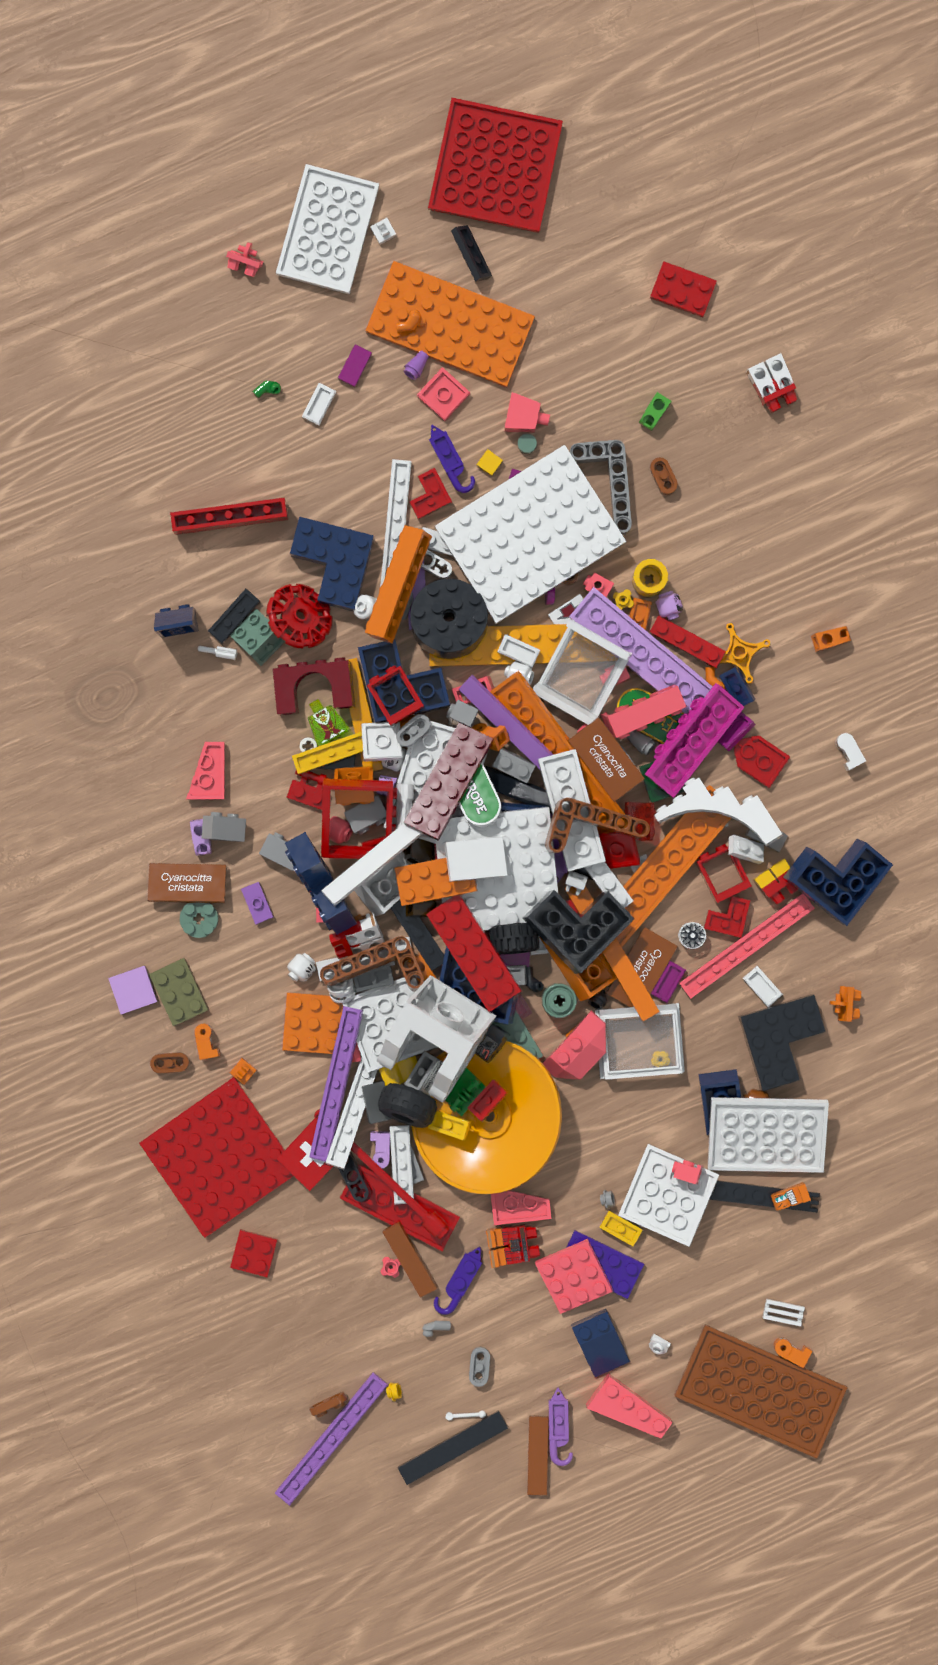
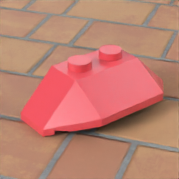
(579, 1049)

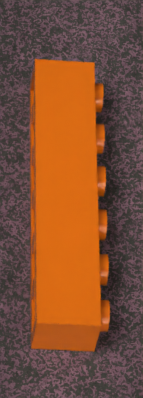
(398, 584)

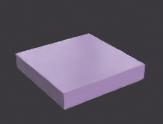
(132, 989)

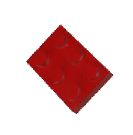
(683, 289)

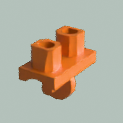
(844, 1004)

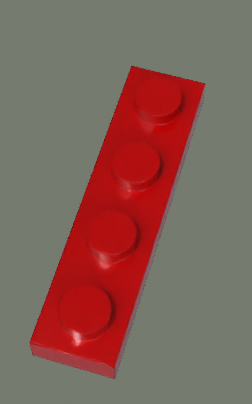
(687, 642)

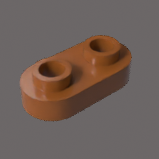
(663, 476)
(170, 1062)
(336, 1401)

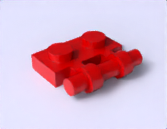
(305, 793)

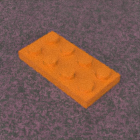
(429, 882)

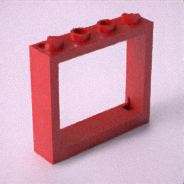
(353, 852)

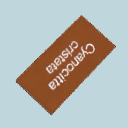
(606, 759)
(187, 883)
(649, 959)

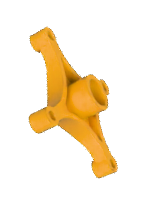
(741, 652)

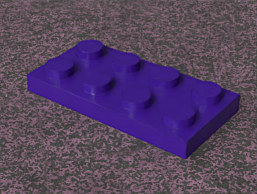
(619, 1268)

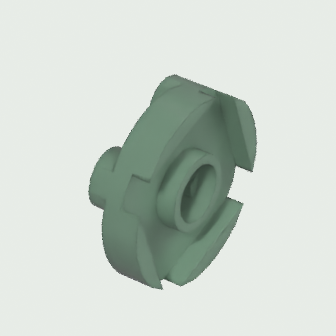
(206, 927)

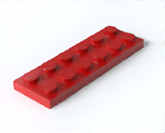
(474, 952)
(383, 1207)

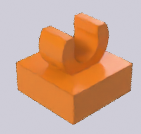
(243, 1071)

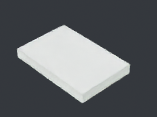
(476, 859)

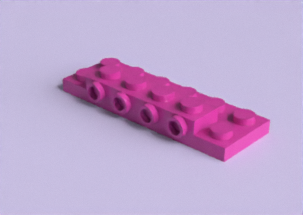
(693, 739)

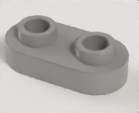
(413, 730)
(479, 1365)

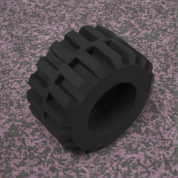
(514, 938)

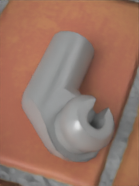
(435, 1325)

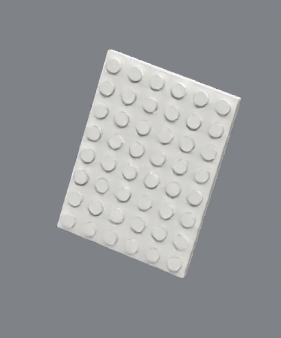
(530, 534)

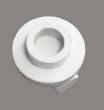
(658, 1344)

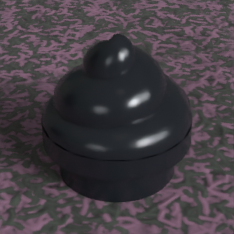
(598, 1000)

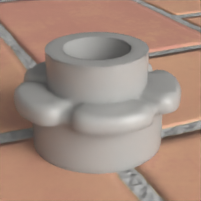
(607, 1199)

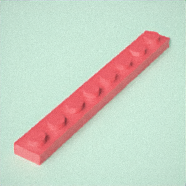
(746, 945)

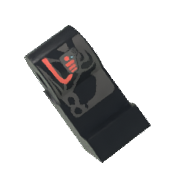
(492, 1043)

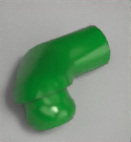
(267, 387)

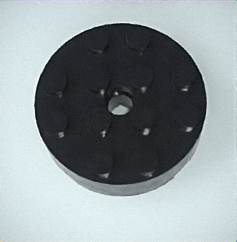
(450, 599)

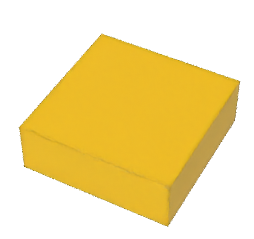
(489, 462)

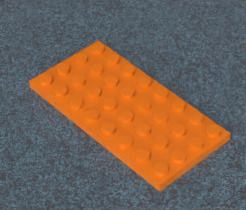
(454, 324)

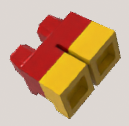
(769, 884)

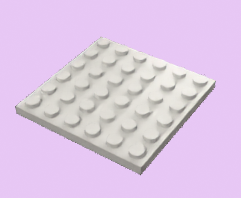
(528, 864)

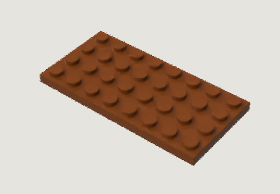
(760, 1391)

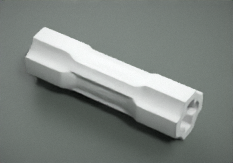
(405, 799)

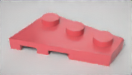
(210, 774)
(519, 1207)

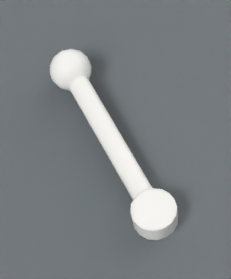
(449, 1416)

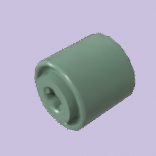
(551, 993)

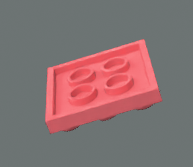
(574, 1276)

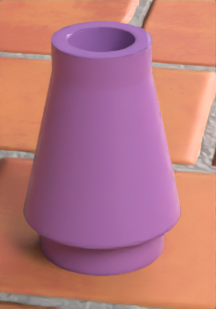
(416, 365)

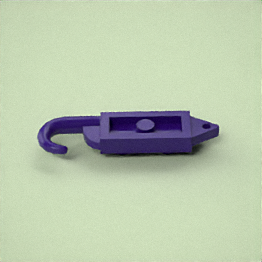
(449, 458)
(460, 1280)

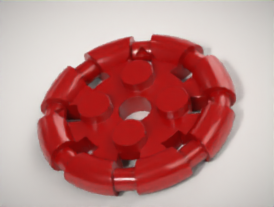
(298, 626)

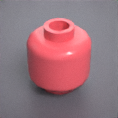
(339, 830)

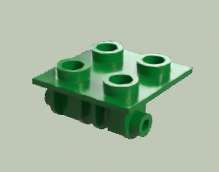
(464, 1092)

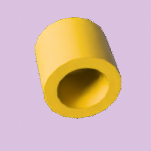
(646, 568)

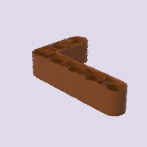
(592, 818)
(375, 962)

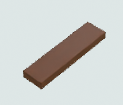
(410, 1259)
(537, 1455)

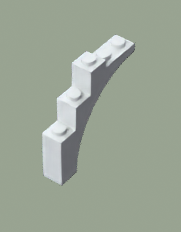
(697, 799)

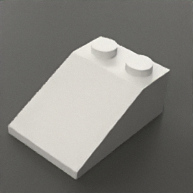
(381, 889)

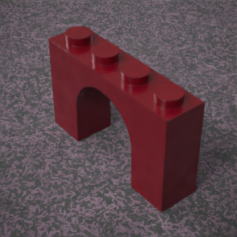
(288, 679)

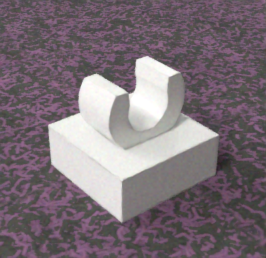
(383, 231)
(576, 880)

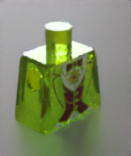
(326, 723)

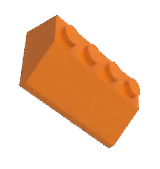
(591, 980)

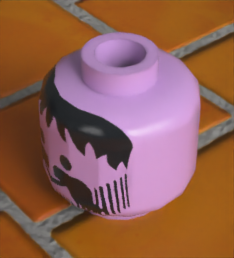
(669, 605)

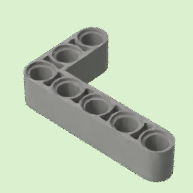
(614, 478)

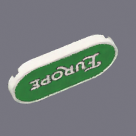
(480, 802)

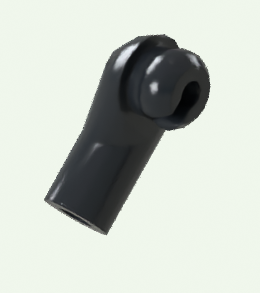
(532, 983)

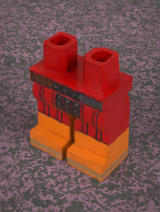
(517, 1248)

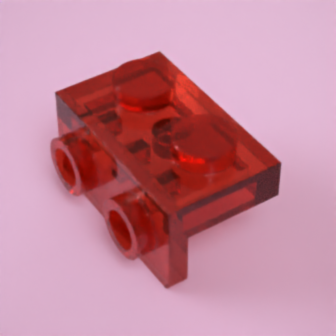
(645, 812)

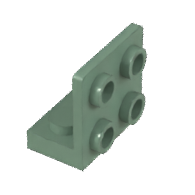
(257, 637)

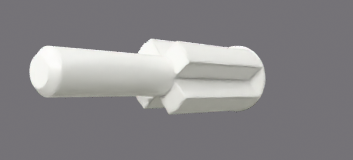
(221, 652)

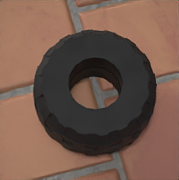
(407, 1105)

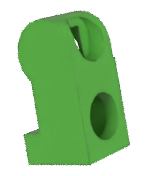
(655, 411)

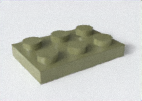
(178, 991)

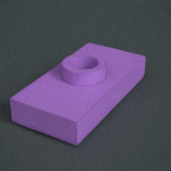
(257, 903)

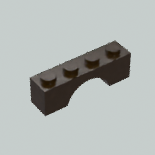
(415, 853)

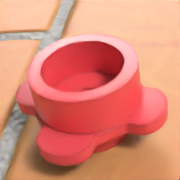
(386, 1270)

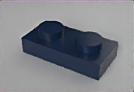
(737, 686)

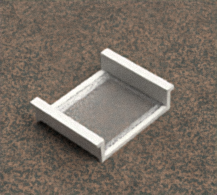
(582, 673)
(641, 1047)

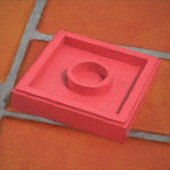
(443, 394)

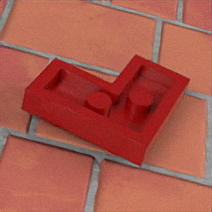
(435, 497)
(733, 921)

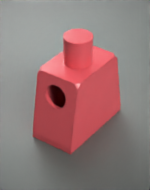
(524, 415)

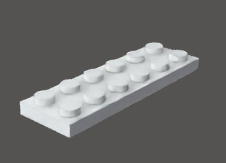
(565, 780)

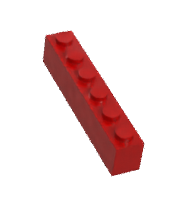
(229, 516)

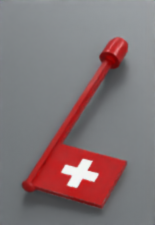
(311, 1171)

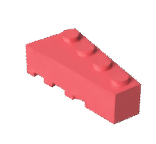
(644, 712)
(626, 1406)

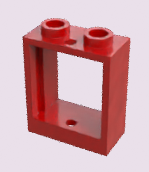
(407, 711)
(730, 891)

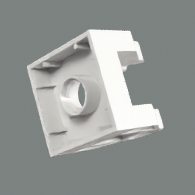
(445, 1021)

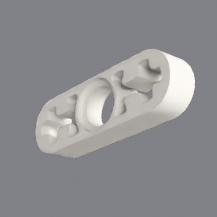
(441, 563)

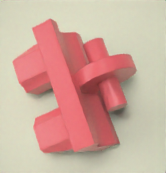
(236, 258)

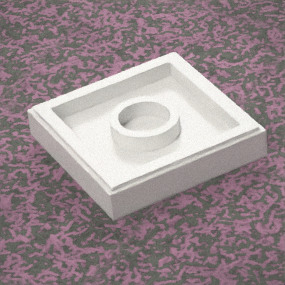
(380, 742)

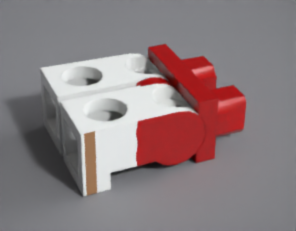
(772, 382)
(357, 938)

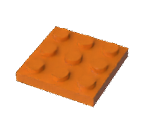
(311, 1023)

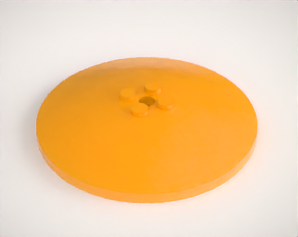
(515, 1143)

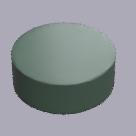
(527, 443)

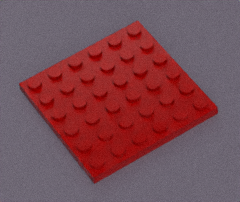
(495, 165)
(218, 1157)

